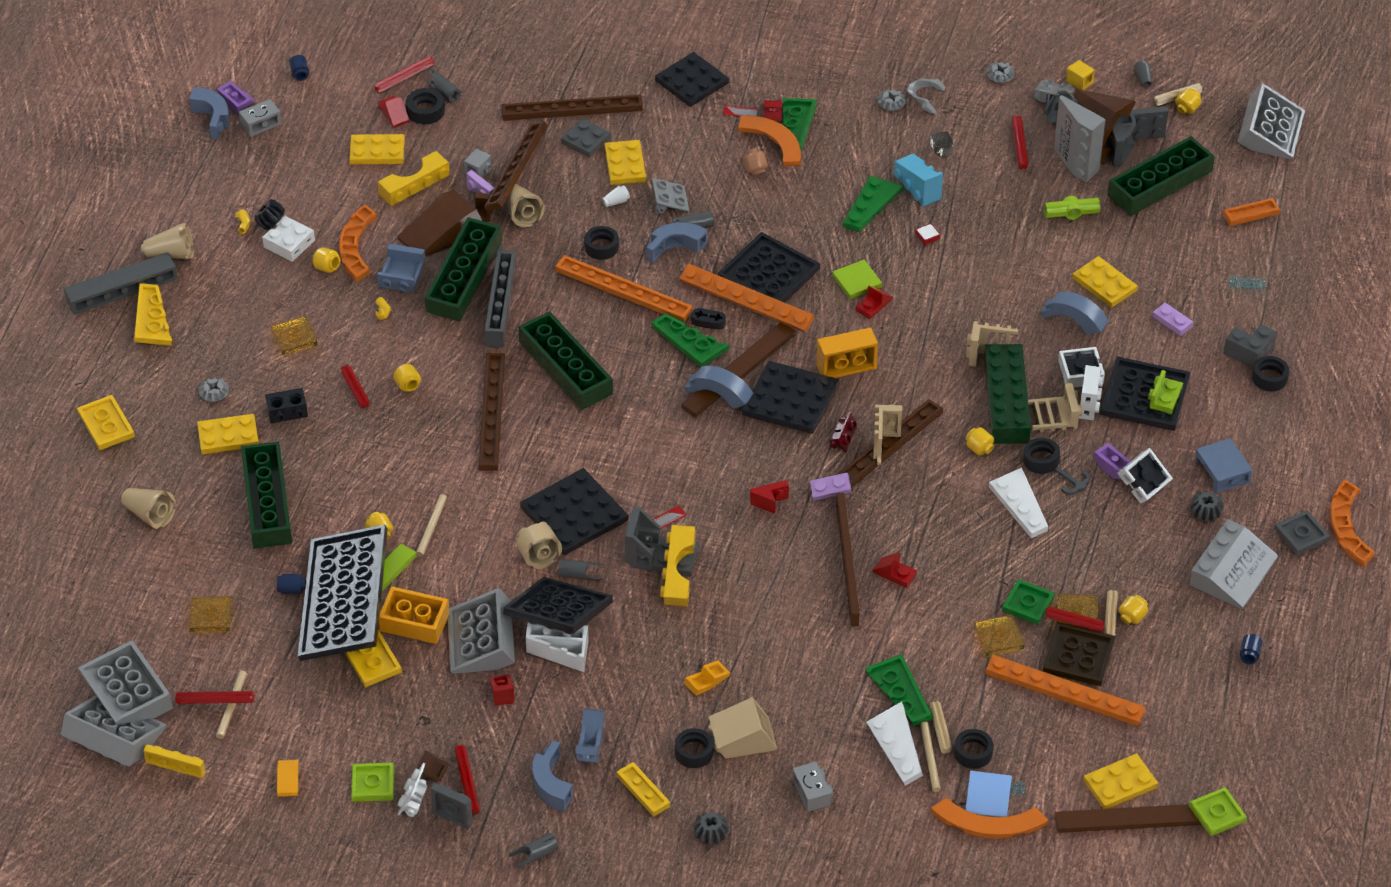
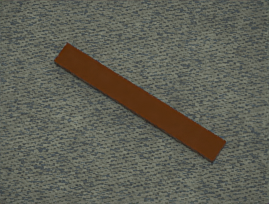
(572, 107)
(515, 166)
(742, 366)
(491, 412)
(910, 427)
(847, 559)
(1125, 818)

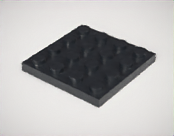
(770, 268)
(1129, 393)
(791, 397)
(575, 510)
(558, 605)

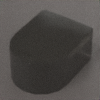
(942, 144)

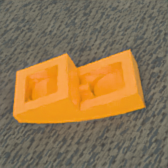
(709, 677)
(287, 778)

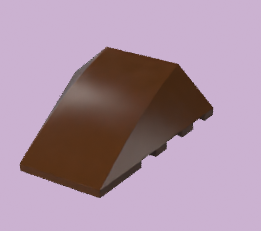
(1107, 107)
(439, 223)

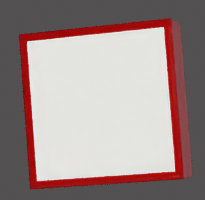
(927, 234)

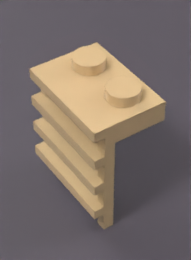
(979, 338)
(1067, 410)
(886, 423)

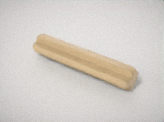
(1172, 95)
(1111, 611)
(940, 727)

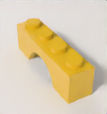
(397, 188)
(681, 543)

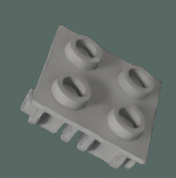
(1048, 86)
(669, 195)

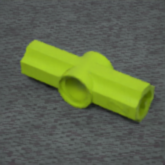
(1071, 207)

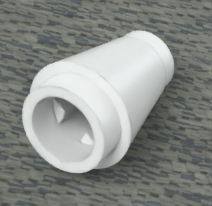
(616, 196)

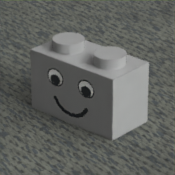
(260, 117)
(812, 786)

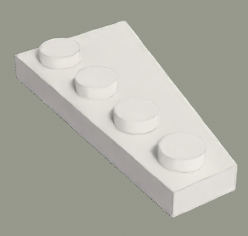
(1020, 501)
(895, 738)

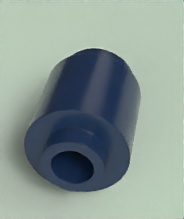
(299, 67)
(291, 583)
(1250, 648)

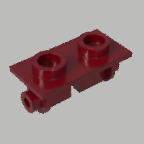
(844, 432)

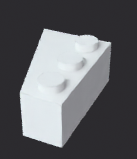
(558, 646)

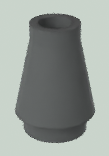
(1143, 72)

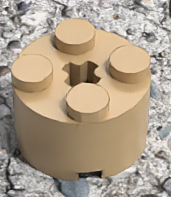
(538, 545)

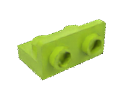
(1165, 393)

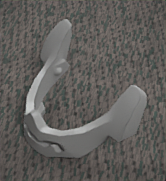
(914, 86)

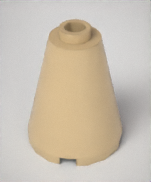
(524, 206)
(173, 241)
(151, 506)

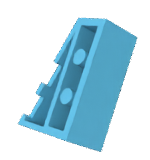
(919, 179)

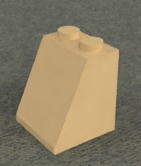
(742, 730)

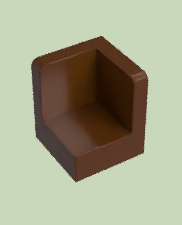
(480, 201)
(434, 766)

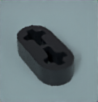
(708, 318)

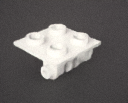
(414, 793)

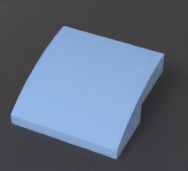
(988, 794)

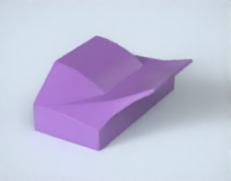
(234, 97)
(1110, 460)

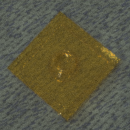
(294, 335)
(1080, 604)
(211, 614)
(999, 635)

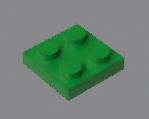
(1028, 602)

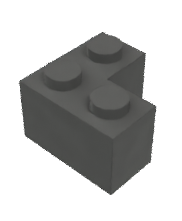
(1248, 347)

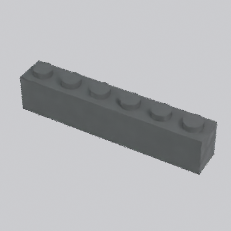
(120, 283)
(500, 298)

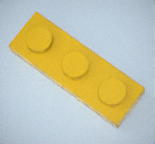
(174, 761)
(643, 789)

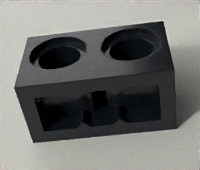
(286, 405)

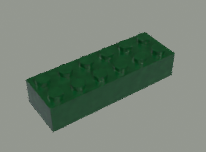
(1160, 175)
(463, 269)
(565, 360)
(1007, 393)
(266, 495)

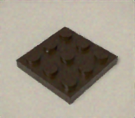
(1079, 654)

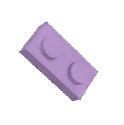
(478, 184)
(1172, 319)
(830, 486)

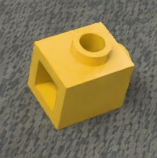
(1080, 75)

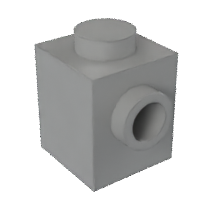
(478, 162)

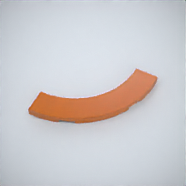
(778, 133)
(349, 242)
(1342, 525)
(989, 826)

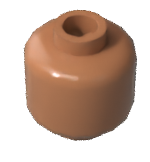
(755, 162)

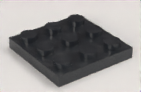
(692, 79)

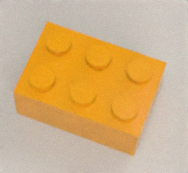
(847, 353)
(414, 615)

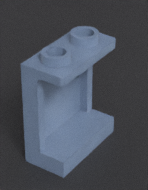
(402, 268)
(1224, 465)

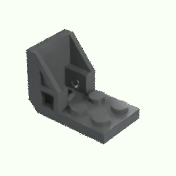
(1139, 125)
(647, 548)

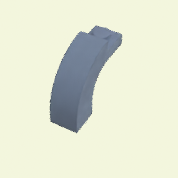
(213, 104)
(676, 235)
(1077, 307)
(721, 381)
(591, 735)
(548, 787)

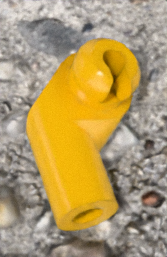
(245, 221)
(384, 309)

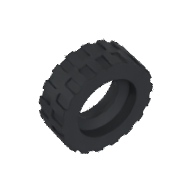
(425, 116)

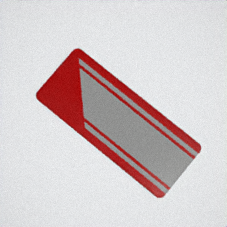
(739, 111)
(670, 516)

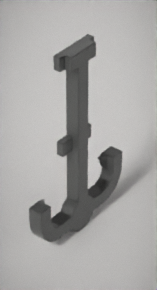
(1079, 485)

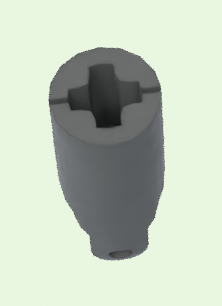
(444, 86)
(702, 219)
(576, 569)
(536, 849)

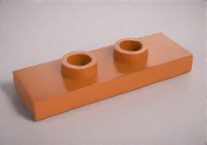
(1251, 212)

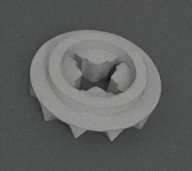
(998, 76)
(887, 103)
(214, 394)

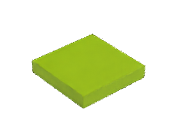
(856, 278)
(372, 782)
(1217, 811)

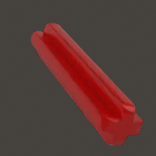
(355, 386)
(1074, 619)

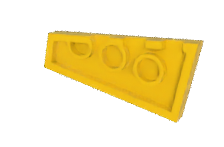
(151, 317)

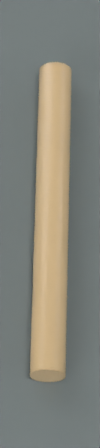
(431, 525)
(230, 706)
(930, 756)

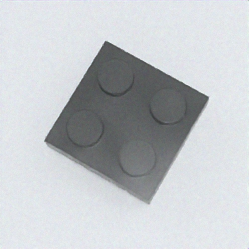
(586, 137)
(1302, 532)
(451, 805)

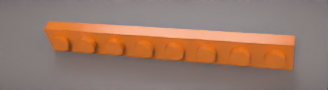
(623, 288)
(747, 298)
(1065, 690)

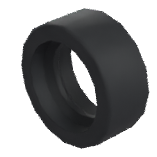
(601, 232)
(1266, 383)
(1041, 466)
(694, 735)
(976, 736)

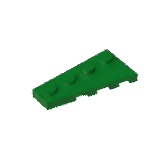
(798, 117)
(870, 201)
(689, 340)
(899, 686)

